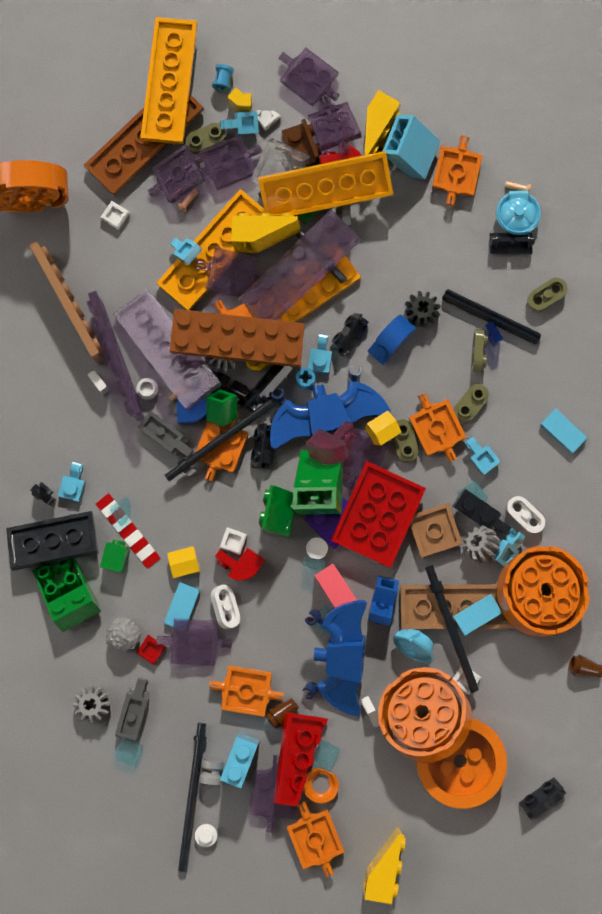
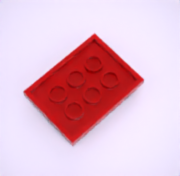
(378, 514)

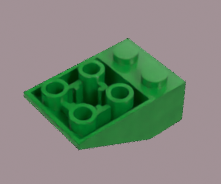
(317, 487)
(279, 512)
(66, 593)

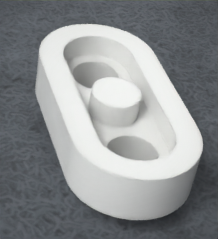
(525, 514)
(226, 606)

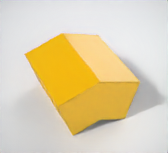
(240, 101)
(382, 428)
(183, 562)

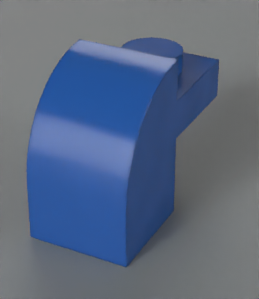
(391, 339)
(192, 416)
(383, 600)

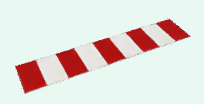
(129, 533)

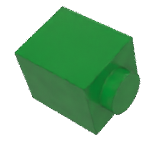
(221, 407)
(115, 556)

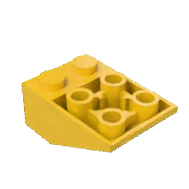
(379, 121)
(260, 232)
(381, 873)

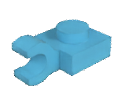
(244, 123)
(186, 250)
(320, 358)
(483, 458)
(72, 486)
(508, 548)

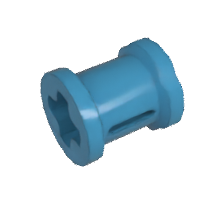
(222, 78)
(300, 374)

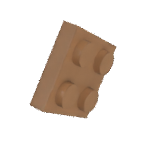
(435, 530)

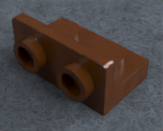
(301, 138)

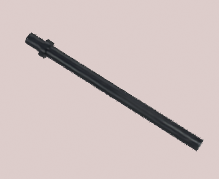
(199, 740)

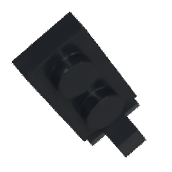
(266, 385)
(480, 512)

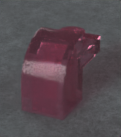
(331, 448)

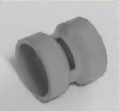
(211, 772)

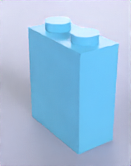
(411, 146)
(239, 760)

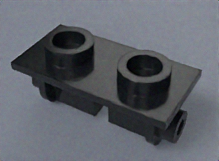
(511, 244)
(343, 339)
(236, 388)
(260, 454)
(550, 792)

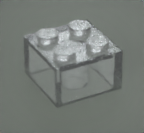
(278, 158)

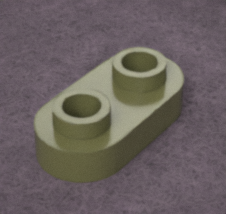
(206, 137)
(546, 294)
(479, 342)
(471, 403)
(406, 440)

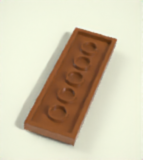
(126, 153)
(237, 338)

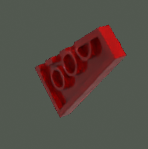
(298, 744)

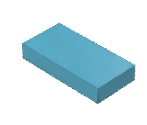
(563, 431)
(182, 603)
(477, 614)

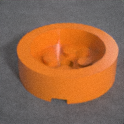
(32, 185)
(521, 593)
(436, 734)
(475, 780)

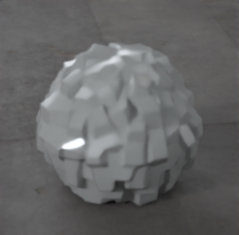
(122, 634)

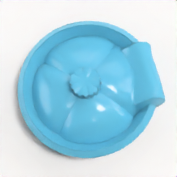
(518, 212)
(414, 645)

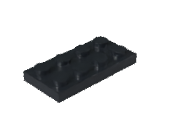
(52, 540)

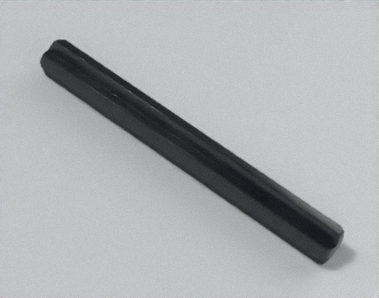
(489, 315)

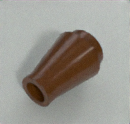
(584, 667)
(277, 714)

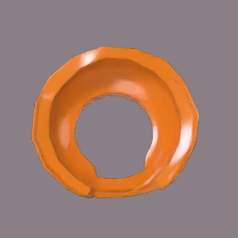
(321, 797)

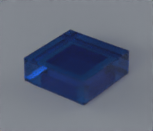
(493, 334)

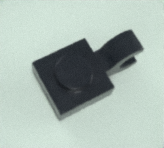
(43, 493)

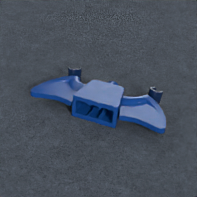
(324, 411)
(342, 657)

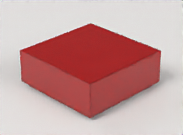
(150, 650)

